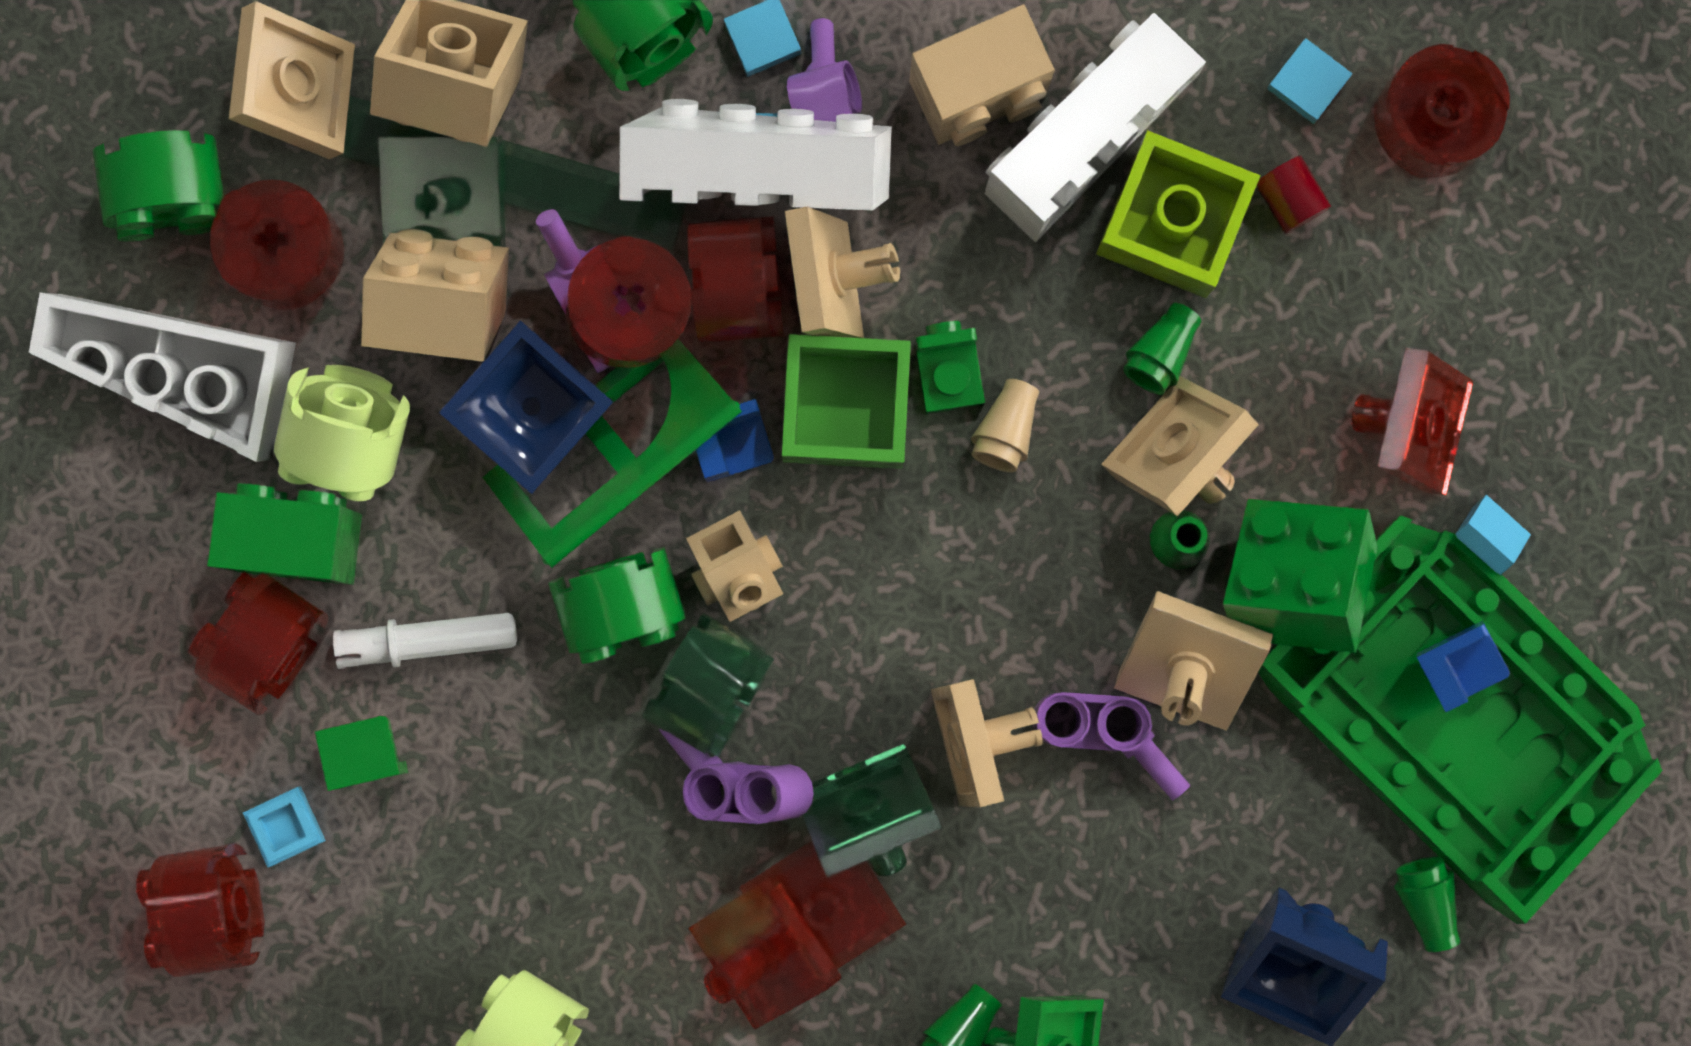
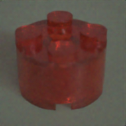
(1436, 78)
(252, 220)
(627, 267)
(735, 279)
(257, 641)
(201, 911)

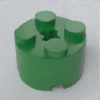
(639, 36)
(159, 184)
(618, 604)

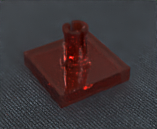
(1420, 422)
(842, 910)
(763, 954)

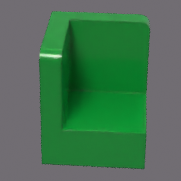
(358, 753)

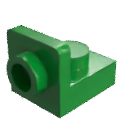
(949, 367)

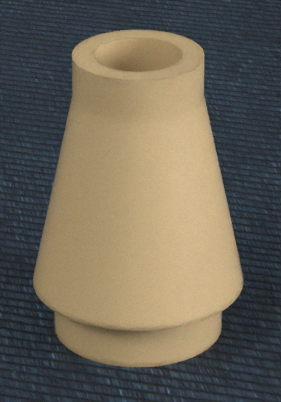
(1006, 429)

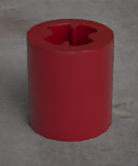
(1293, 194)

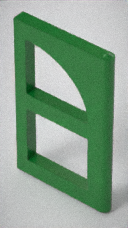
(694, 415)

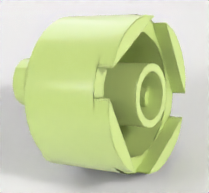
(340, 431)
(526, 1014)

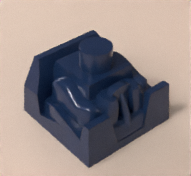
(525, 407)
(1304, 969)

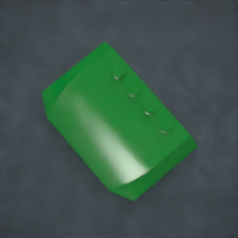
(1514, 776)

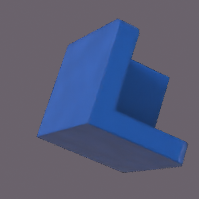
(736, 446)
(1463, 665)

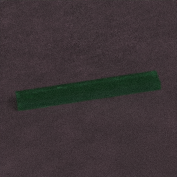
(543, 182)

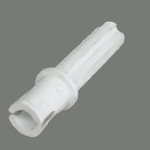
(423, 639)

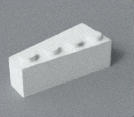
(1091, 126)
(756, 156)
(172, 367)

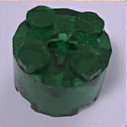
(705, 683)

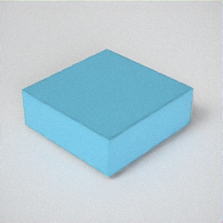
(762, 36)
(1309, 81)
(1493, 535)
(284, 826)

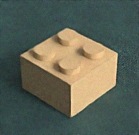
(448, 68)
(982, 76)
(435, 295)

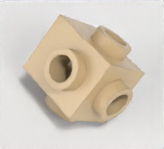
(741, 577)

